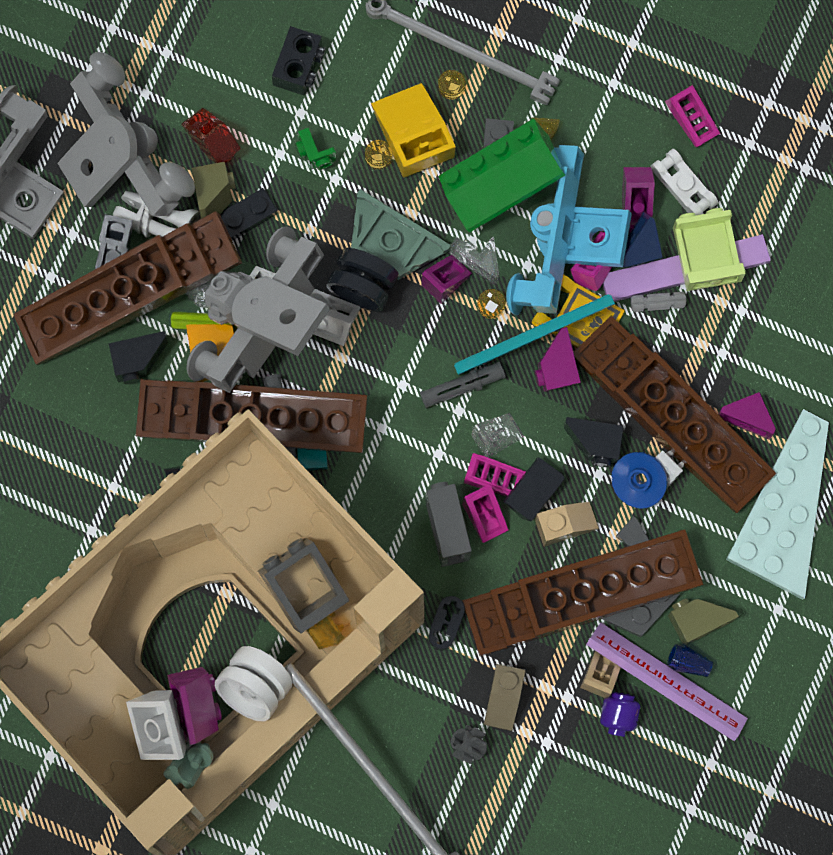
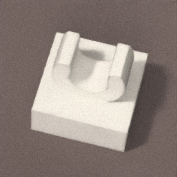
(671, 468)

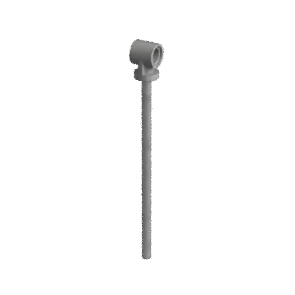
(365, 762)

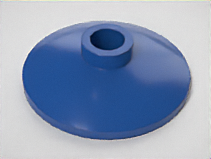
(629, 486)

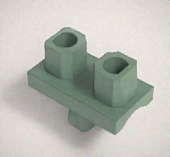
(191, 766)

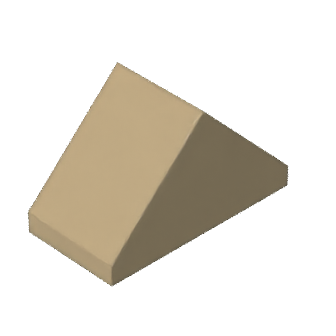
(600, 676)

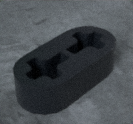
(439, 621)

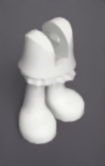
(143, 220)

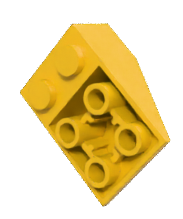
(414, 130)

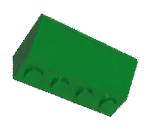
(502, 175)

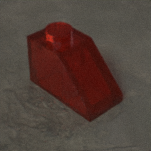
(211, 136)

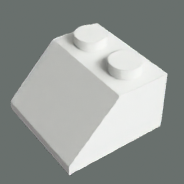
(157, 726)

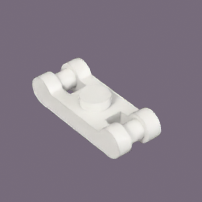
(683, 184)

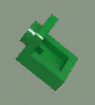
(307, 149)

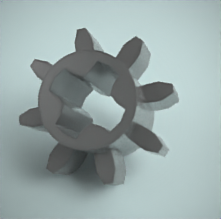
(468, 744)

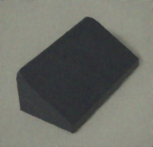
(534, 489)

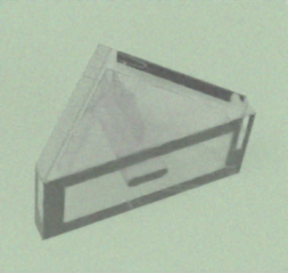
(496, 434)

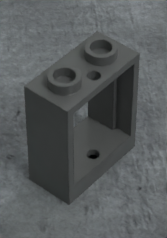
(447, 524)
(318, 609)

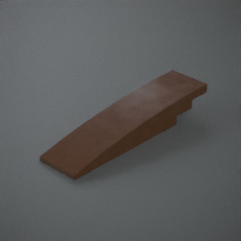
(127, 287)
(673, 414)
(293, 416)
(582, 592)

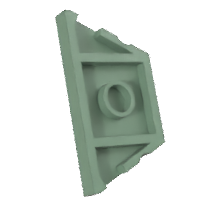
(393, 236)

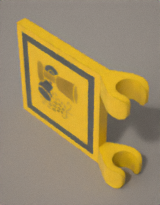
(578, 297)

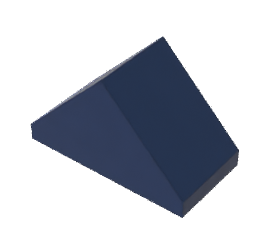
(642, 242)

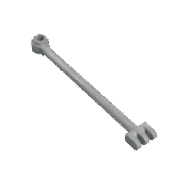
(538, 85)

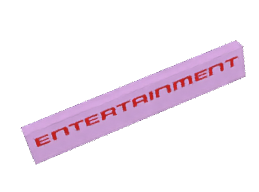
(667, 681)

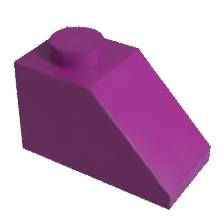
(637, 192)
(558, 365)

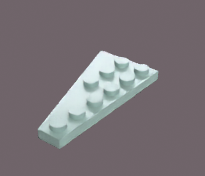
(782, 522)

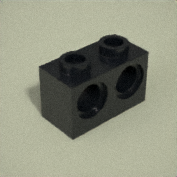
(291, 59)

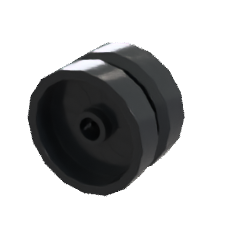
(362, 279)

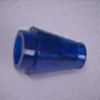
(689, 661)

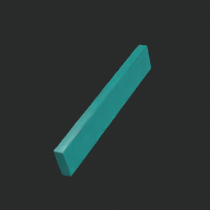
(534, 334)

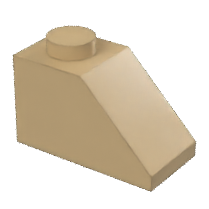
(565, 522)

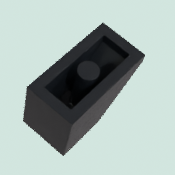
(136, 356)
(596, 440)

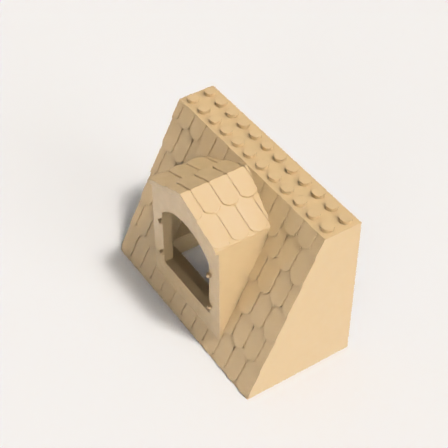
(217, 520)

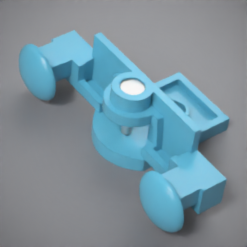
(566, 238)

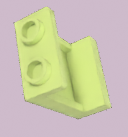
(707, 249)

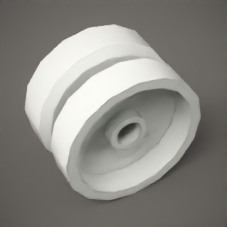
(253, 683)

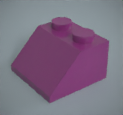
(195, 703)

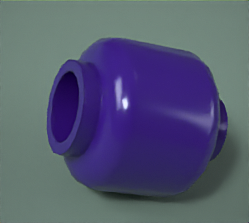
(620, 713)

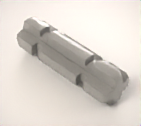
(658, 301)

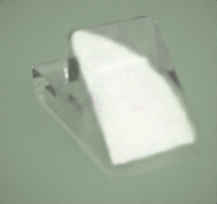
(482, 263)

